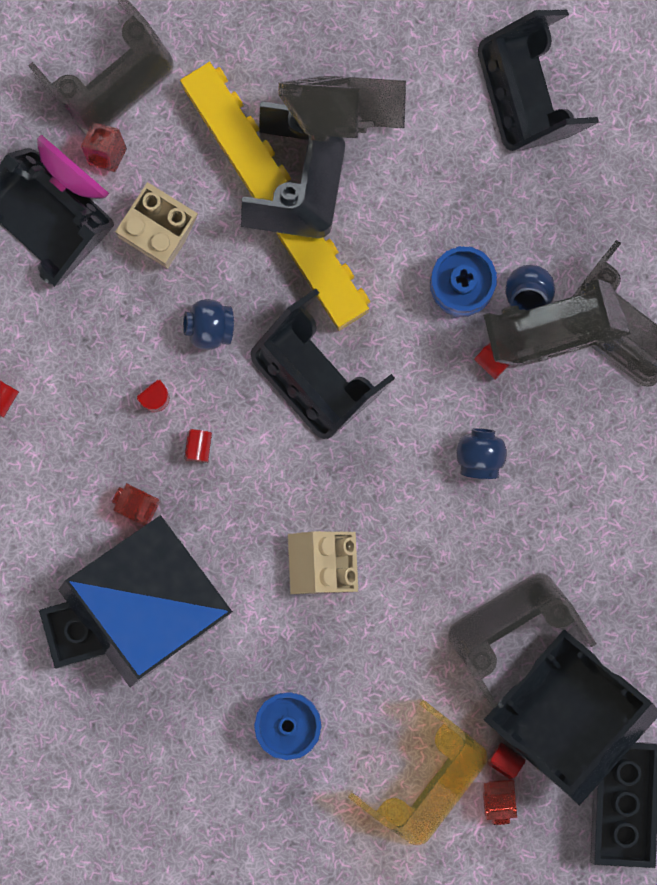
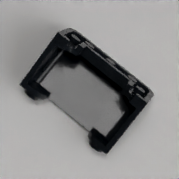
(50, 223)

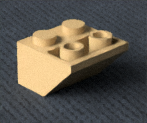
(157, 225)
(322, 562)

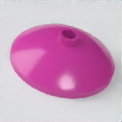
(66, 173)

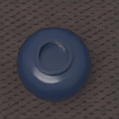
(530, 287)
(209, 324)
(481, 454)

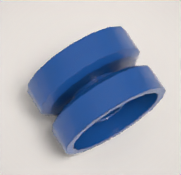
(463, 264)
(280, 742)

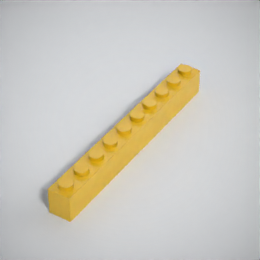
(261, 177)

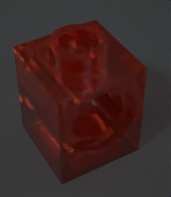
(103, 147)
(135, 504)
(499, 801)

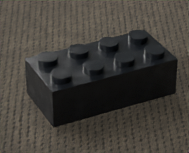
(68, 637)
(627, 811)

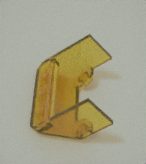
(422, 819)

